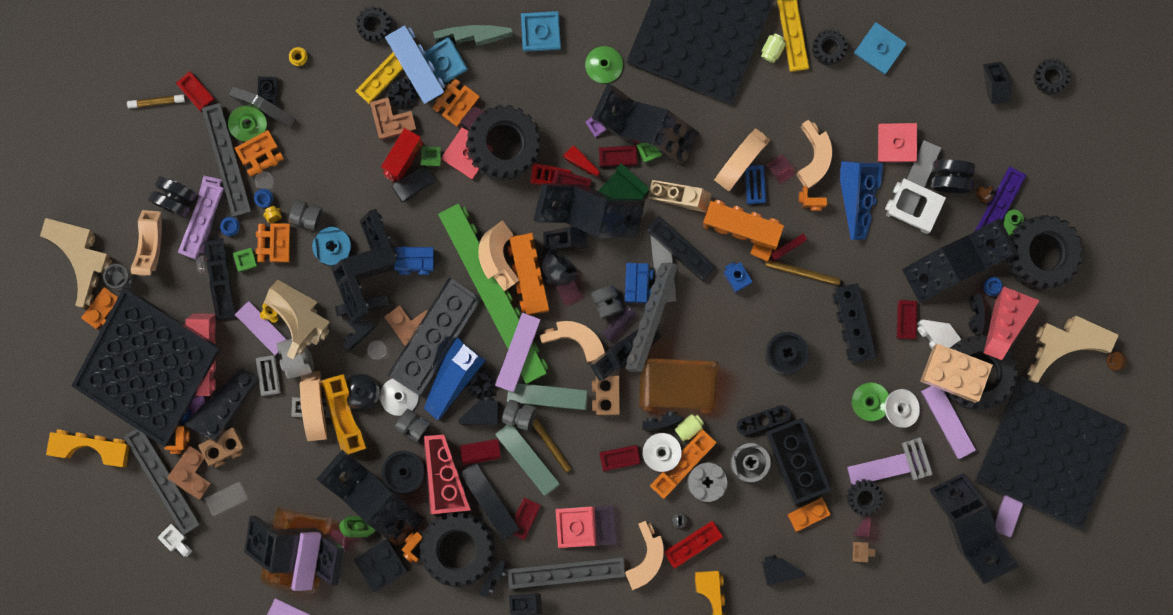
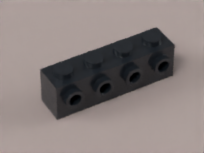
(854, 323)

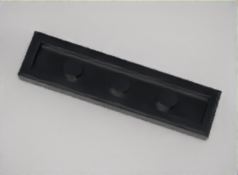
(680, 248)

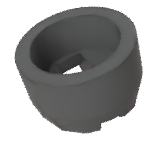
(675, 520)

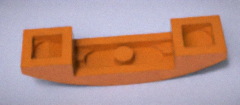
(689, 458)

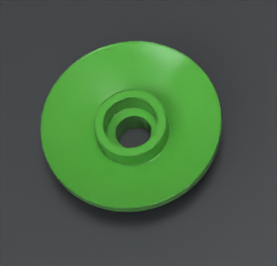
(601, 73)
(246, 131)
(869, 391)

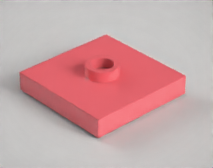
(897, 142)
(457, 155)
(576, 527)

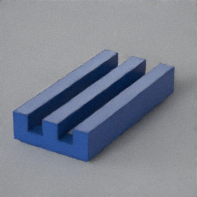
(762, 181)

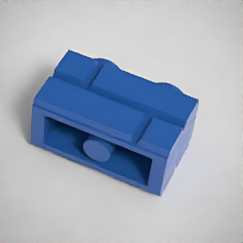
(414, 260)
(637, 283)

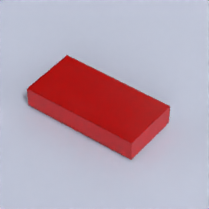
(195, 91)

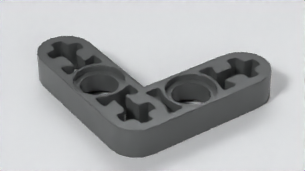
(262, 104)

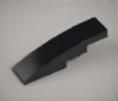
(219, 279)
(616, 356)
(489, 501)

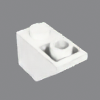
(938, 333)

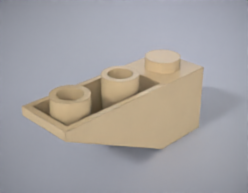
(680, 195)

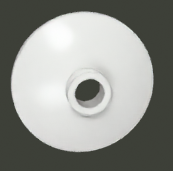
(391, 404)
(908, 408)
(654, 445)

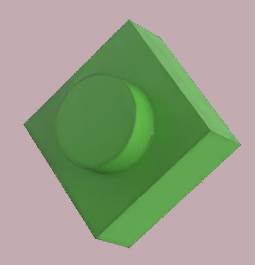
(648, 154)
(430, 156)
(245, 259)

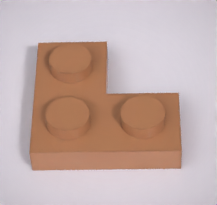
(386, 123)
(402, 324)
(185, 476)

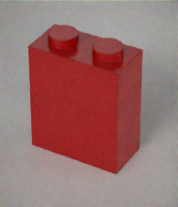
(401, 155)

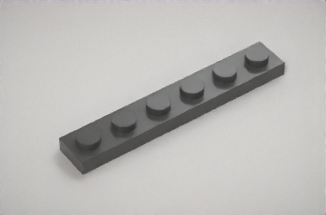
(226, 160)
(651, 317)
(158, 474)
(566, 573)

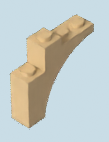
(86, 263)
(299, 315)
(1078, 336)

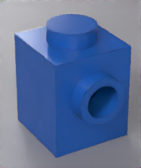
(737, 276)

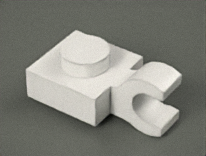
(173, 538)

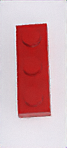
(693, 544)

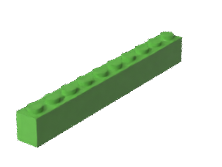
(491, 292)

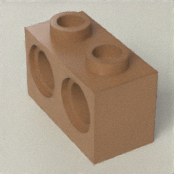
(611, 395)
(221, 445)

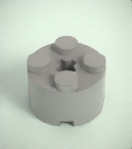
(298, 366)
(743, 471)
(699, 474)

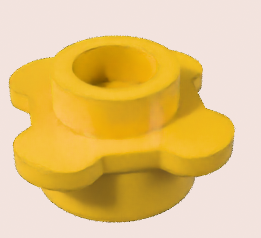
(265, 315)

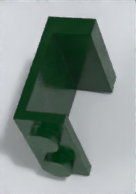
(624, 185)

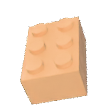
(956, 373)

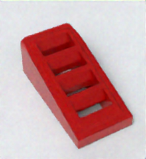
(576, 158)
(544, 168)

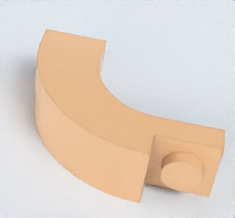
(822, 148)
(741, 159)
(148, 244)
(492, 256)
(583, 335)
(312, 407)
(649, 567)

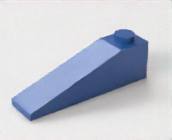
(859, 188)
(452, 377)

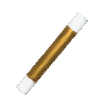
(156, 101)

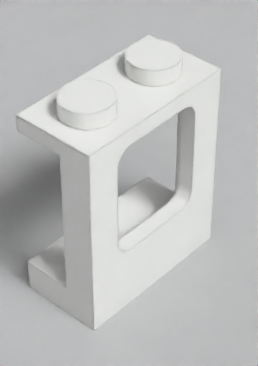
(929, 213)

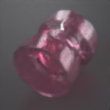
(338, 537)

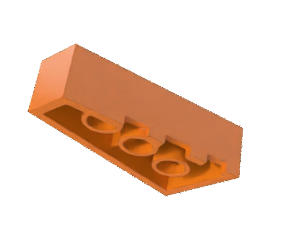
(742, 224)
(529, 274)

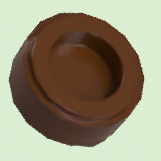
(984, 194)
(1116, 360)

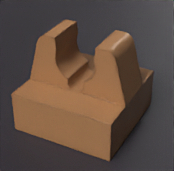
(861, 552)

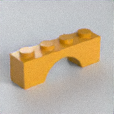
(347, 432)
(64, 445)
(709, 584)

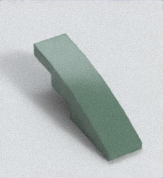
(480, 33)
(549, 396)
(527, 459)

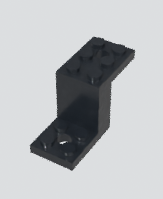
(645, 125)
(589, 210)
(959, 260)
(364, 265)
(370, 498)
(973, 528)
(278, 550)

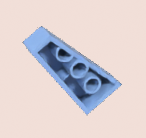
(414, 64)

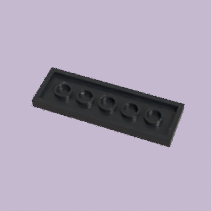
(434, 336)

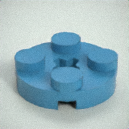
(323, 240)

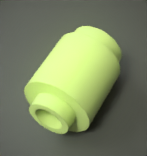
(773, 48)
(689, 427)

